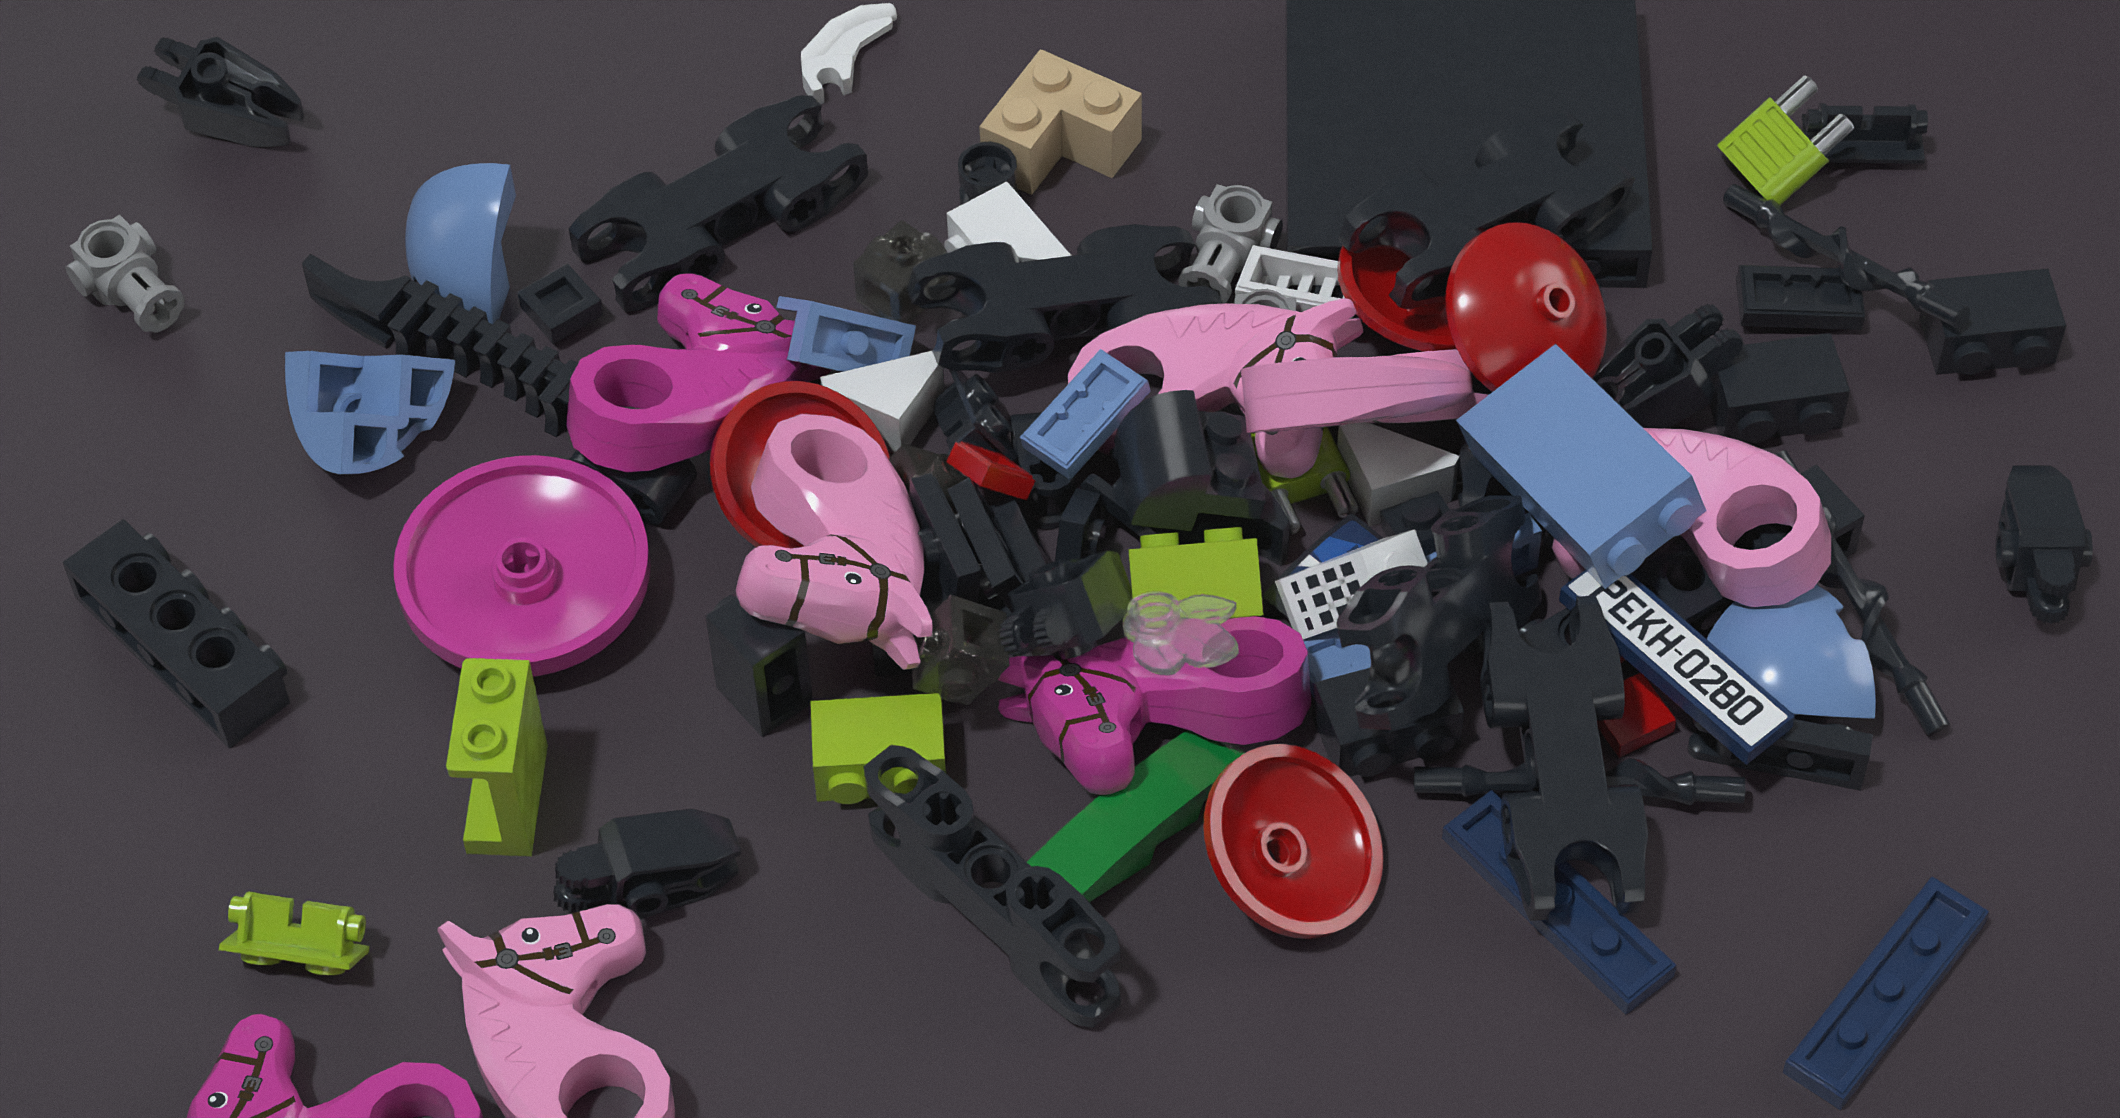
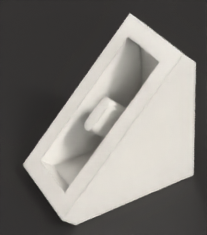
(893, 394)
(1393, 468)

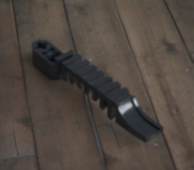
(421, 316)

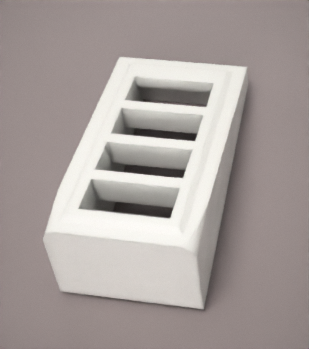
(1283, 268)

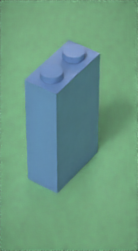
(1582, 466)

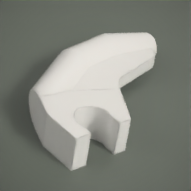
(835, 47)

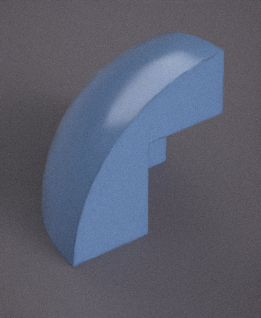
(458, 234)
(363, 409)
(1800, 655)

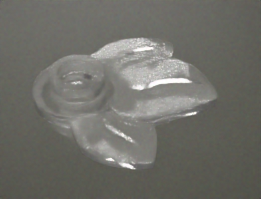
(1179, 632)

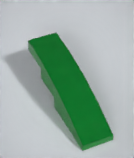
(1121, 829)

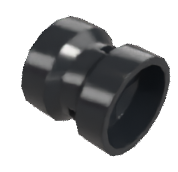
(984, 168)

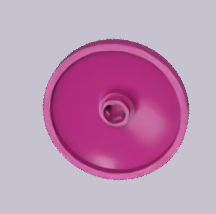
(522, 563)

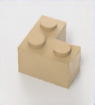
(1066, 113)

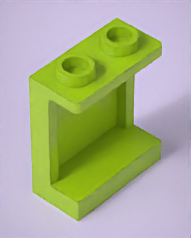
(504, 749)

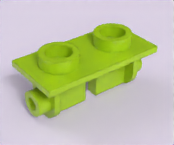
(320, 941)

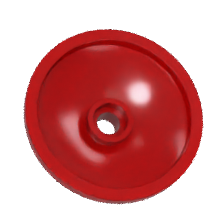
(1368, 281)
(1503, 307)
(743, 439)
(1313, 825)

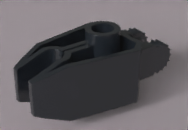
(224, 92)
(1666, 370)
(2042, 539)
(1067, 606)
(649, 863)

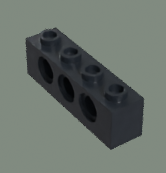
(146, 600)

